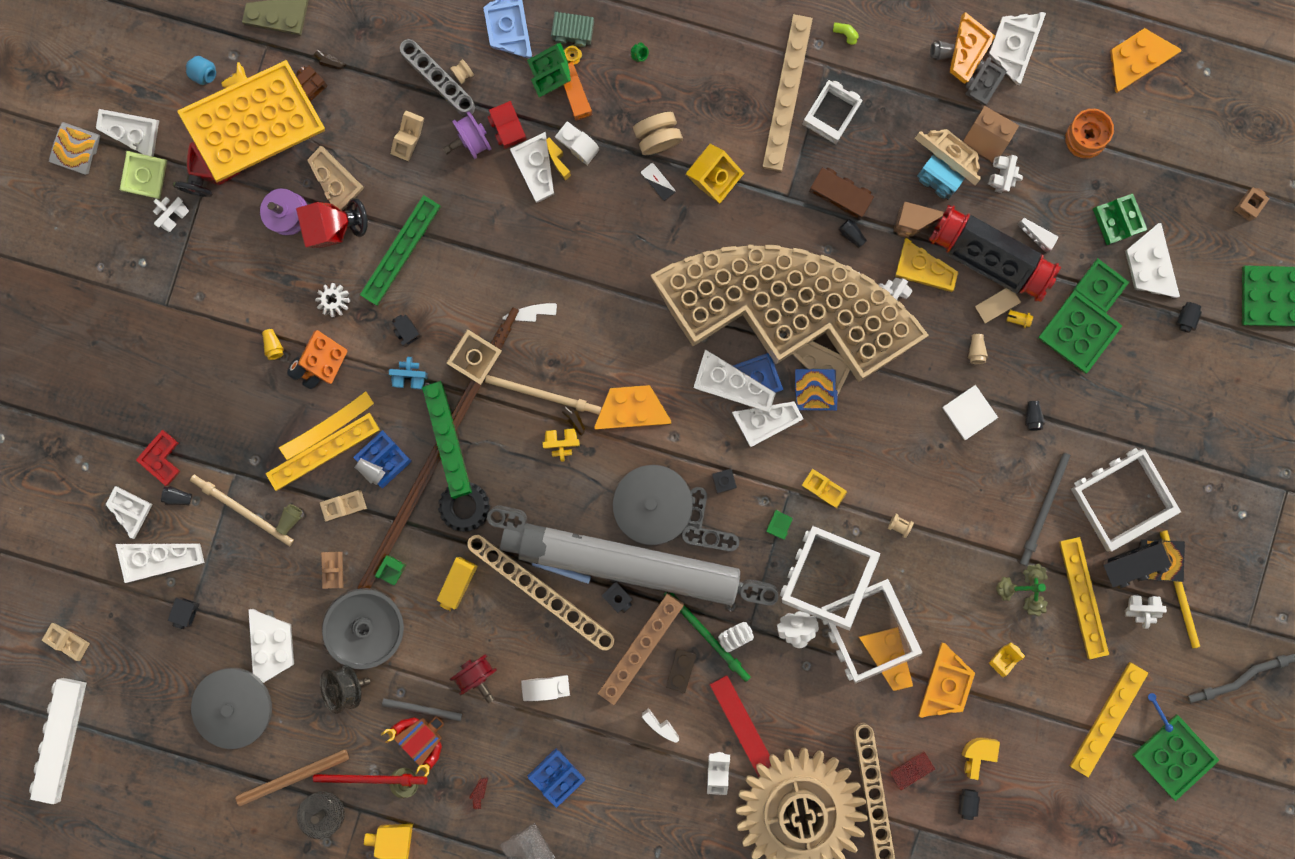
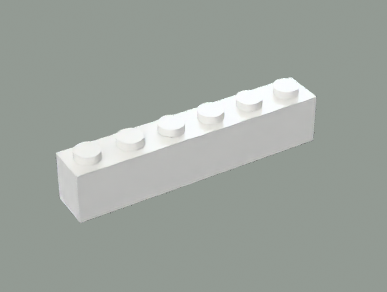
(57, 741)

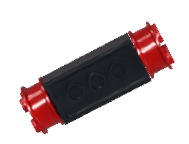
(994, 254)

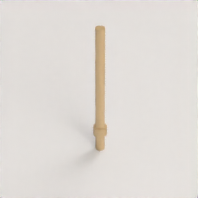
(580, 405)
(209, 489)

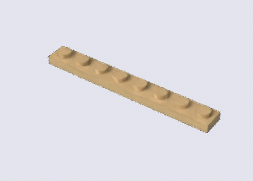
(787, 93)

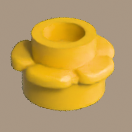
(573, 50)

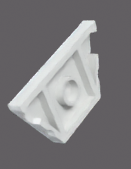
(1015, 43)
(1151, 264)
(270, 645)

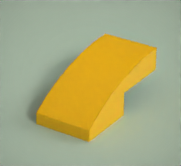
(556, 154)
(824, 488)

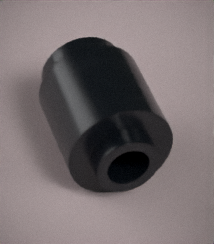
(1189, 317)
(968, 804)

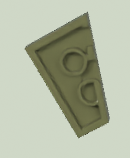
(277, 15)

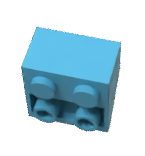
(940, 177)

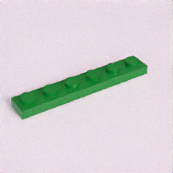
(400, 250)
(447, 440)

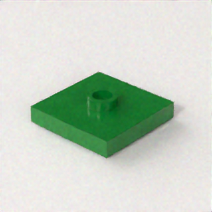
(1101, 285)

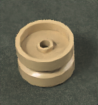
(657, 133)

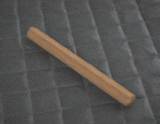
(292, 777)

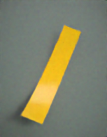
(327, 427)

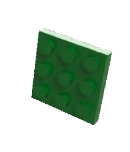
(1268, 296)
(1080, 332)
(1175, 758)

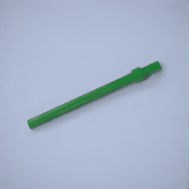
(734, 664)

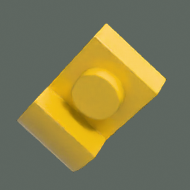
(978, 750)

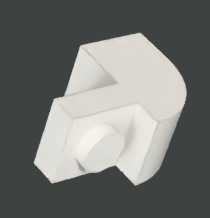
(578, 142)
(545, 688)
(718, 773)

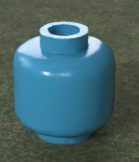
(200, 70)

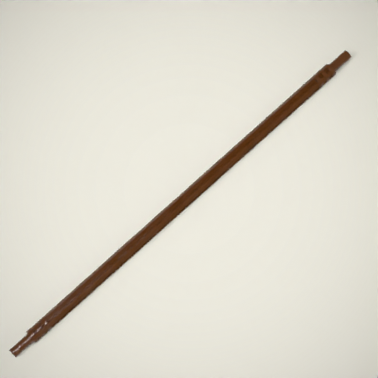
(430, 466)

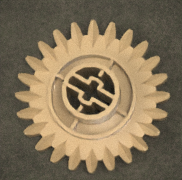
(802, 779)

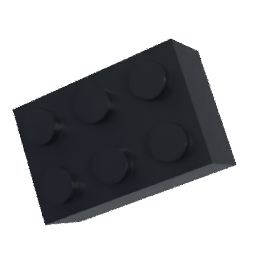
(1138, 564)

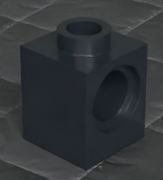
(724, 481)
(183, 612)

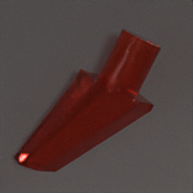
(478, 793)

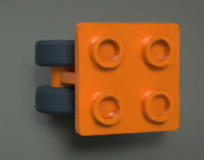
(318, 362)

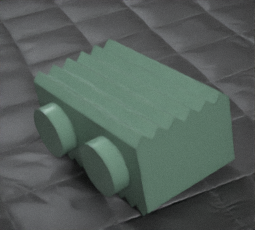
(572, 29)

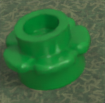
(639, 52)

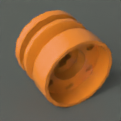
(1097, 126)

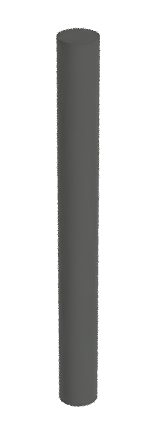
(421, 709)

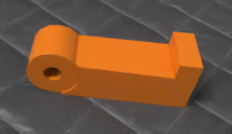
(576, 95)

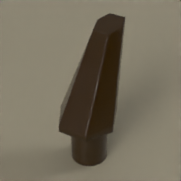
(328, 60)
(574, 420)

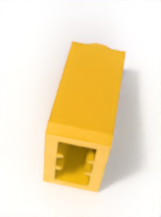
(456, 583)

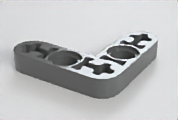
(697, 527)

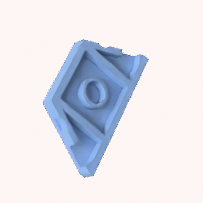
(508, 27)

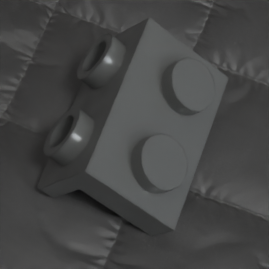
(986, 81)

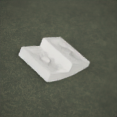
(664, 729)

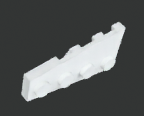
(728, 382)
(149, 560)

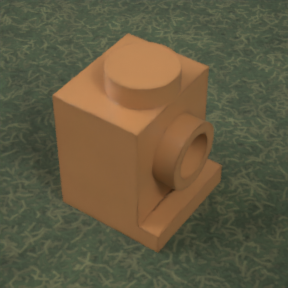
(1259, 200)

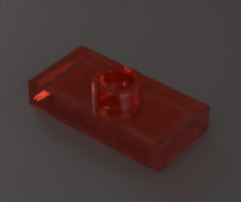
(912, 770)

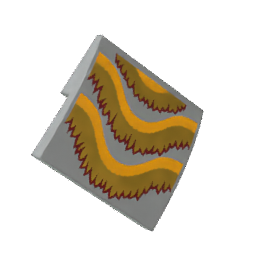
(74, 148)

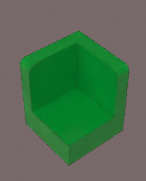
(779, 525)
(390, 570)

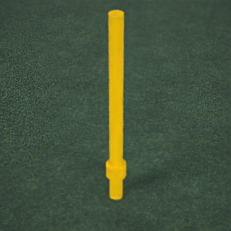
(1184, 605)

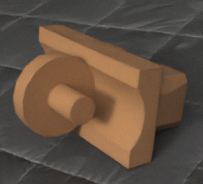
(332, 570)

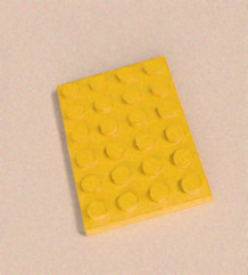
(251, 121)

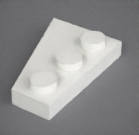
(132, 130)
(534, 165)
(760, 424)

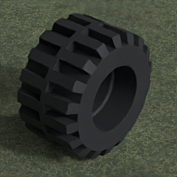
(468, 524)

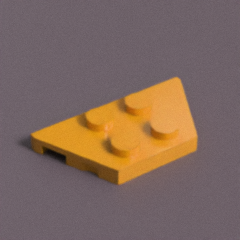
(1139, 57)
(631, 408)
(947, 685)

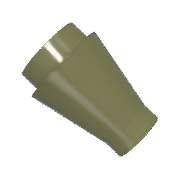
(289, 517)

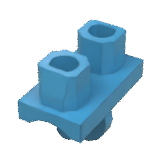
(399, 375)

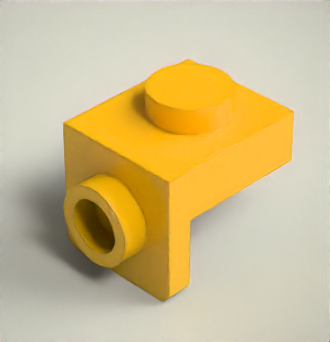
(1006, 659)

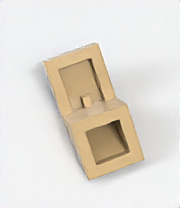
(407, 137)

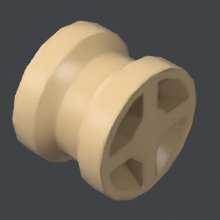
(461, 71)

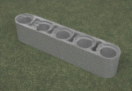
(434, 69)

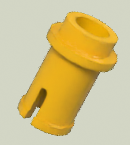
(1021, 318)

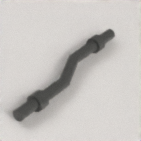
(1210, 693)

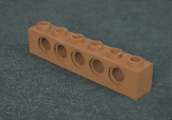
(640, 648)

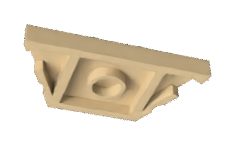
(953, 152)

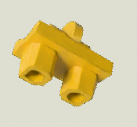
(570, 441)

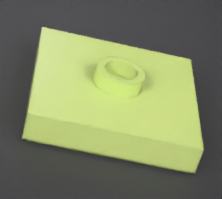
(143, 174)

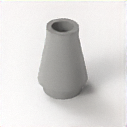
(370, 471)

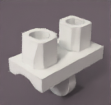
(1008, 173)
(164, 220)
(897, 288)
(1145, 613)

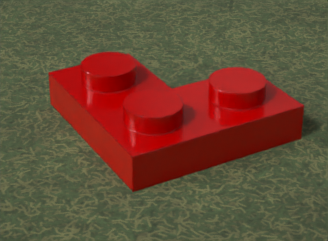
(155, 456)

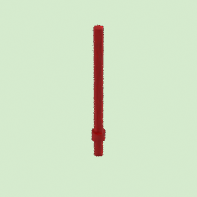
(404, 780)

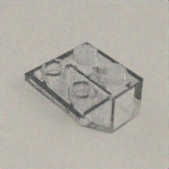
(527, 845)

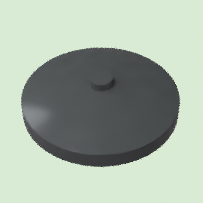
(652, 504)
(362, 628)
(231, 708)

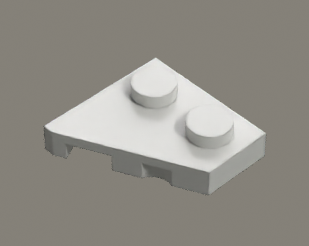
(128, 509)

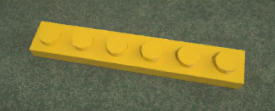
(322, 452)
(1084, 598)
(1108, 719)

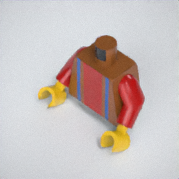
(418, 740)

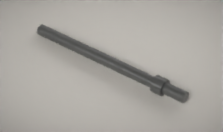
(1030, 546)

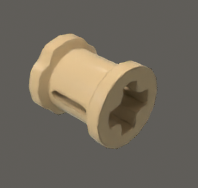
(900, 525)

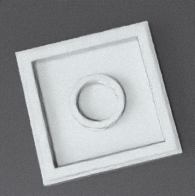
(969, 412)

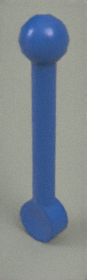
(1152, 697)

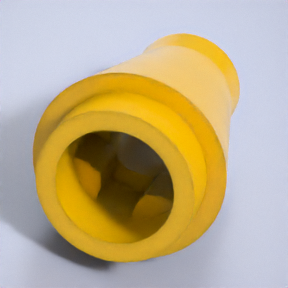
(272, 346)

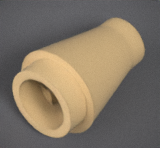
(977, 350)

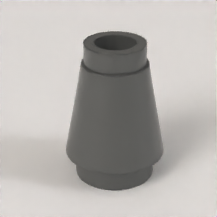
(941, 50)

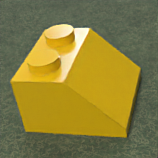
(715, 173)

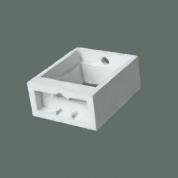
(820, 127)

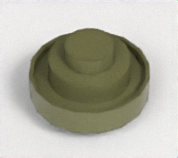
(403, 791)

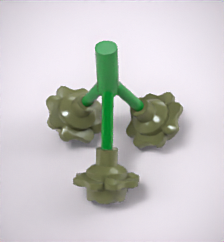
(1036, 577)

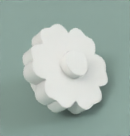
(797, 628)

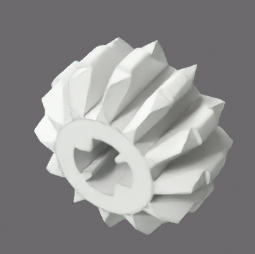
(333, 307)
(736, 637)

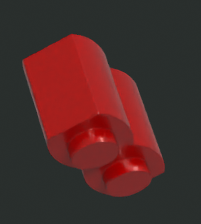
(507, 125)

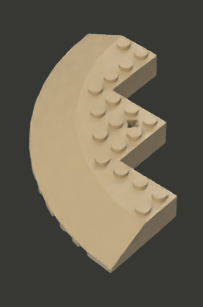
(790, 295)

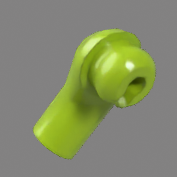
(848, 30)

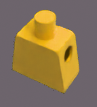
(390, 841)

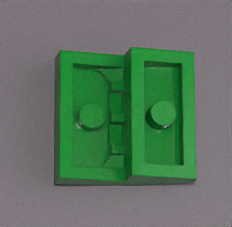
(549, 70)
(1119, 219)

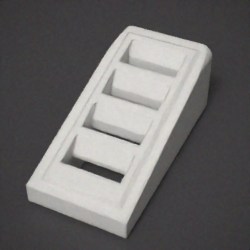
(1039, 235)

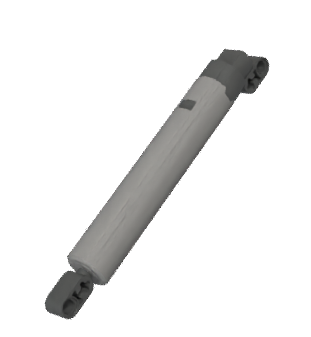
(625, 562)

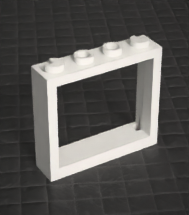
(1171, 507)
(795, 572)
(901, 619)

